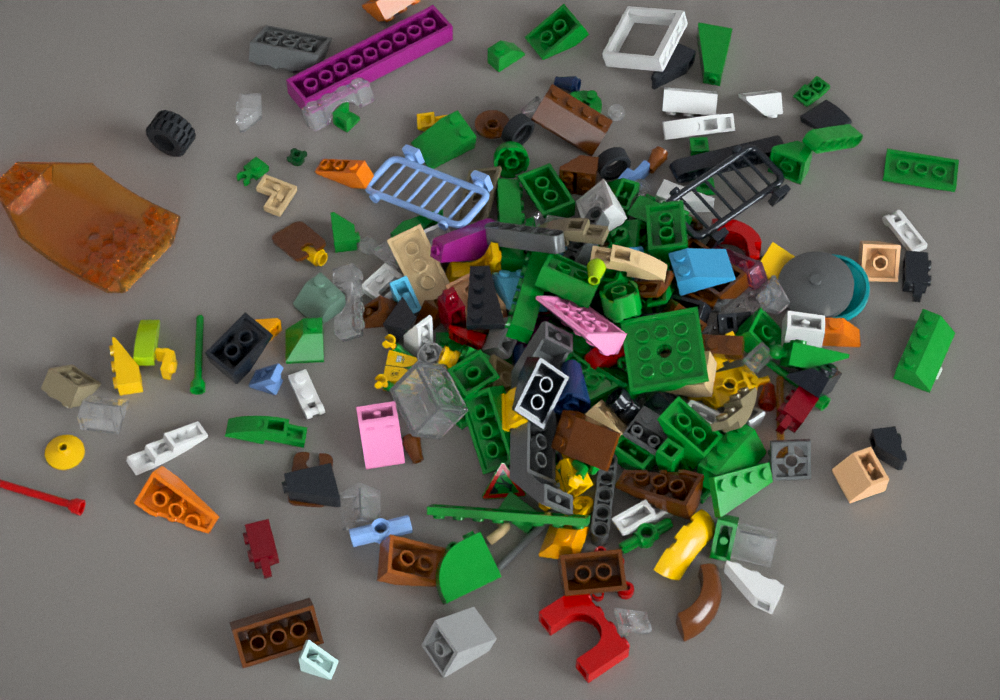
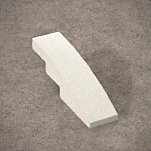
(166, 449)

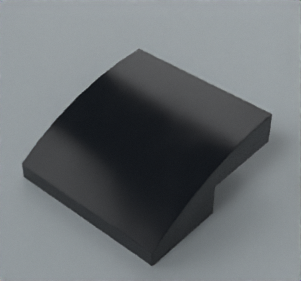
(825, 115)

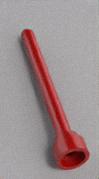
(75, 505)

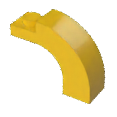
(491, 257)

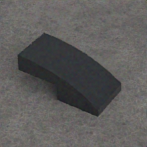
(731, 321)

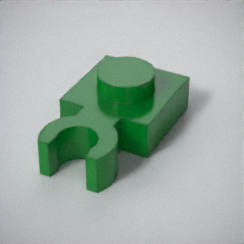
(254, 169)

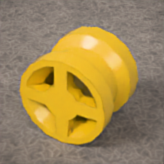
(448, 357)

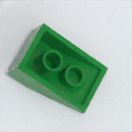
(556, 33)
(445, 140)
(666, 229)
(689, 431)

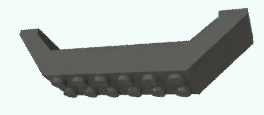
(530, 447)

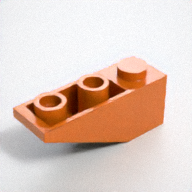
(346, 172)

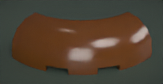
(704, 609)

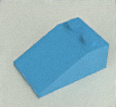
(700, 268)

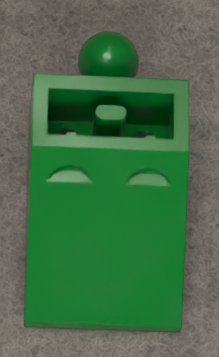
(802, 356)

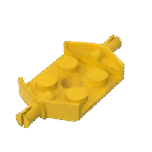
(739, 377)

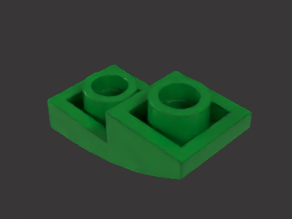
(812, 92)

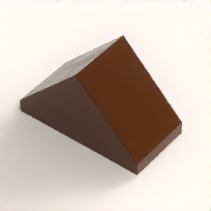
(429, 307)

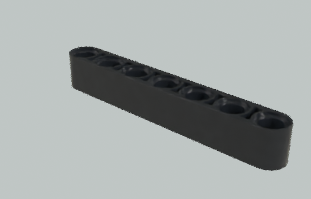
(694, 166)

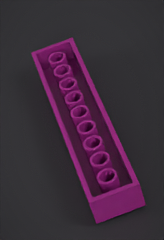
(373, 56)

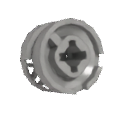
(429, 352)

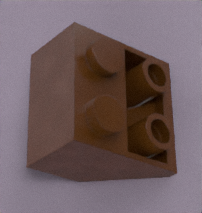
(579, 174)

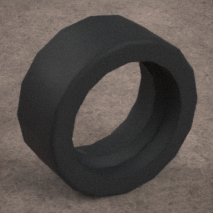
(518, 129)
(609, 156)

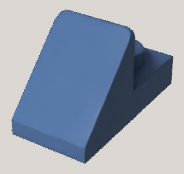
(267, 379)

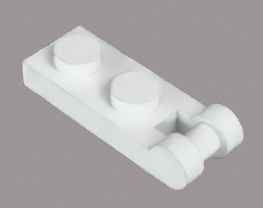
(904, 231)
(306, 394)

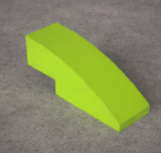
(146, 342)

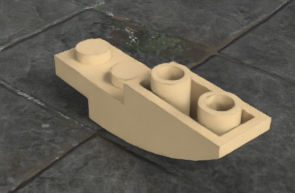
(631, 261)

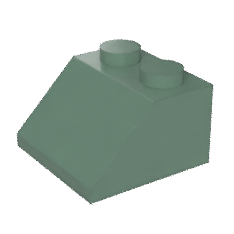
(320, 299)

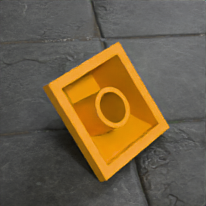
(563, 541)

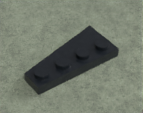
(483, 303)

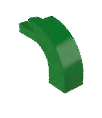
(670, 458)

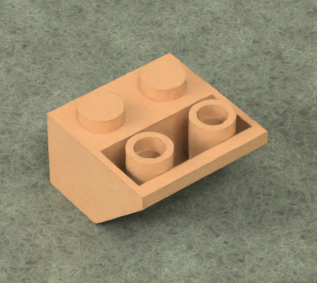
(861, 475)

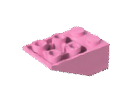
(380, 435)

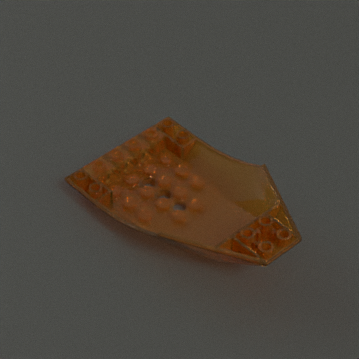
(66, 202)

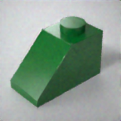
(503, 55)
(343, 234)
(724, 537)

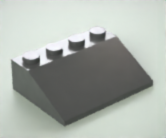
(288, 48)

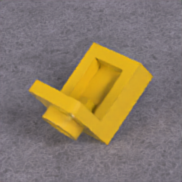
(168, 360)

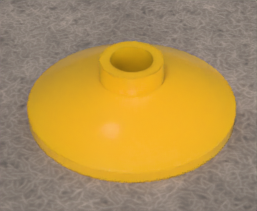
(65, 458)

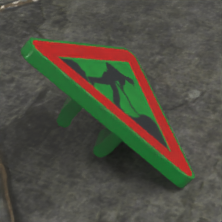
(502, 485)

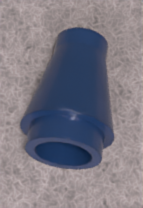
(568, 83)

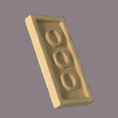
(413, 256)

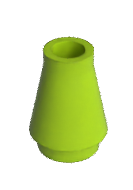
(595, 271)

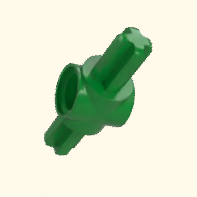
(638, 540)

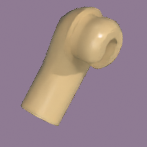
(497, 534)

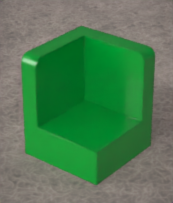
(344, 118)

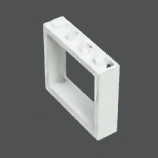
(673, 18)

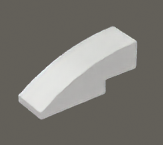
(641, 513)

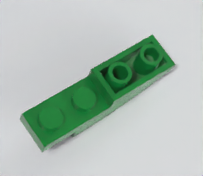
(268, 428)

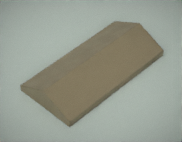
(494, 174)

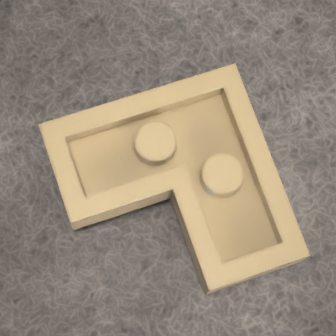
(279, 192)

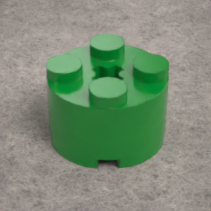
(620, 300)

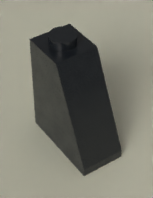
(312, 486)

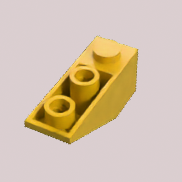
(128, 374)

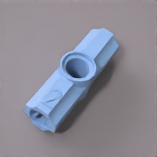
(368, 533)

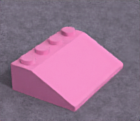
(586, 323)

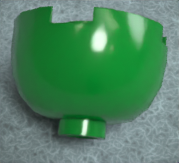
(512, 159)

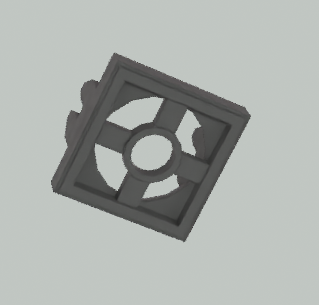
(777, 445)

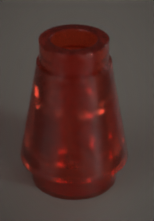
(767, 399)

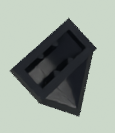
(399, 320)

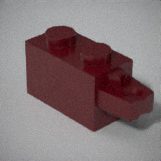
(451, 309)
(795, 410)
(262, 546)

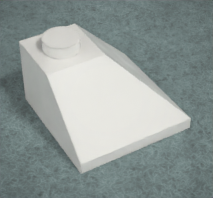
(765, 102)

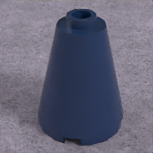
(575, 393)

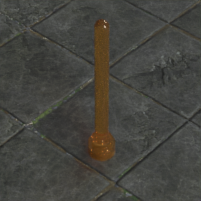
(780, 398)

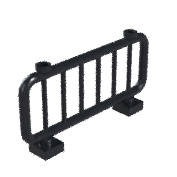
(717, 237)

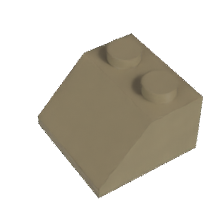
(69, 385)

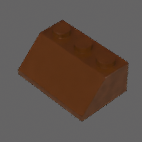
(592, 572)

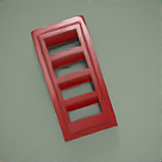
(468, 337)

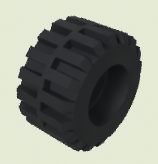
(170, 133)

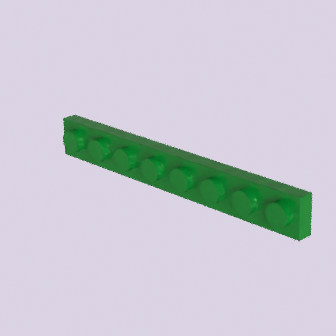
(517, 517)

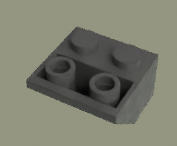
(646, 431)

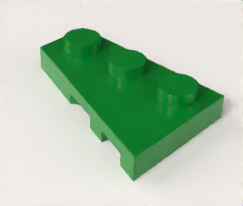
(596, 382)

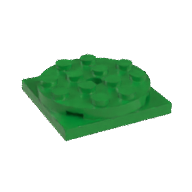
(649, 336)

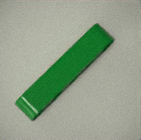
(832, 138)

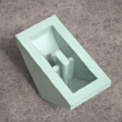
(317, 661)

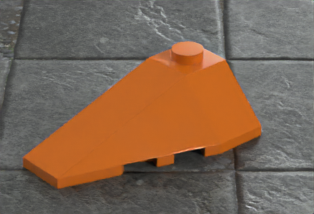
(172, 499)

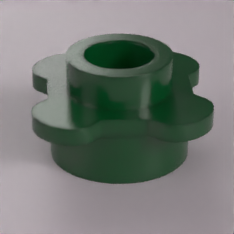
(299, 160)

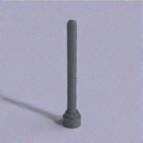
(522, 545)

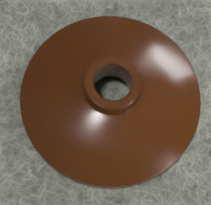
(491, 123)

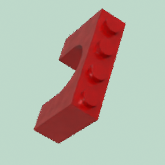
(580, 608)

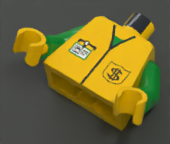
(397, 364)
(570, 477)

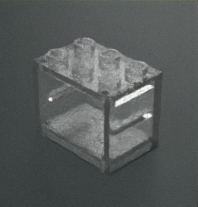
(428, 400)

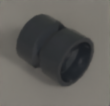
(621, 403)

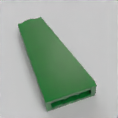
(713, 49)

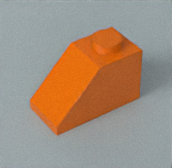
(840, 333)

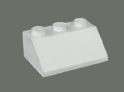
(689, 102)

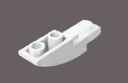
(698, 126)

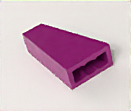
(461, 244)

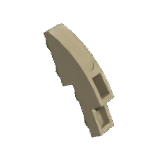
(579, 230)
(736, 410)

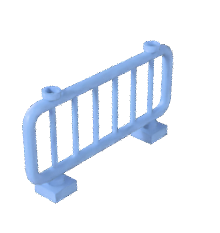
(414, 160)

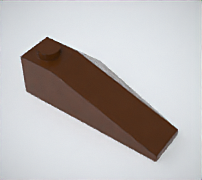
(669, 491)

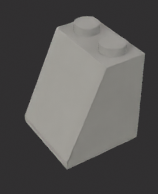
(458, 640)

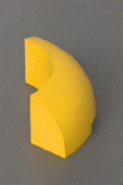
(689, 543)

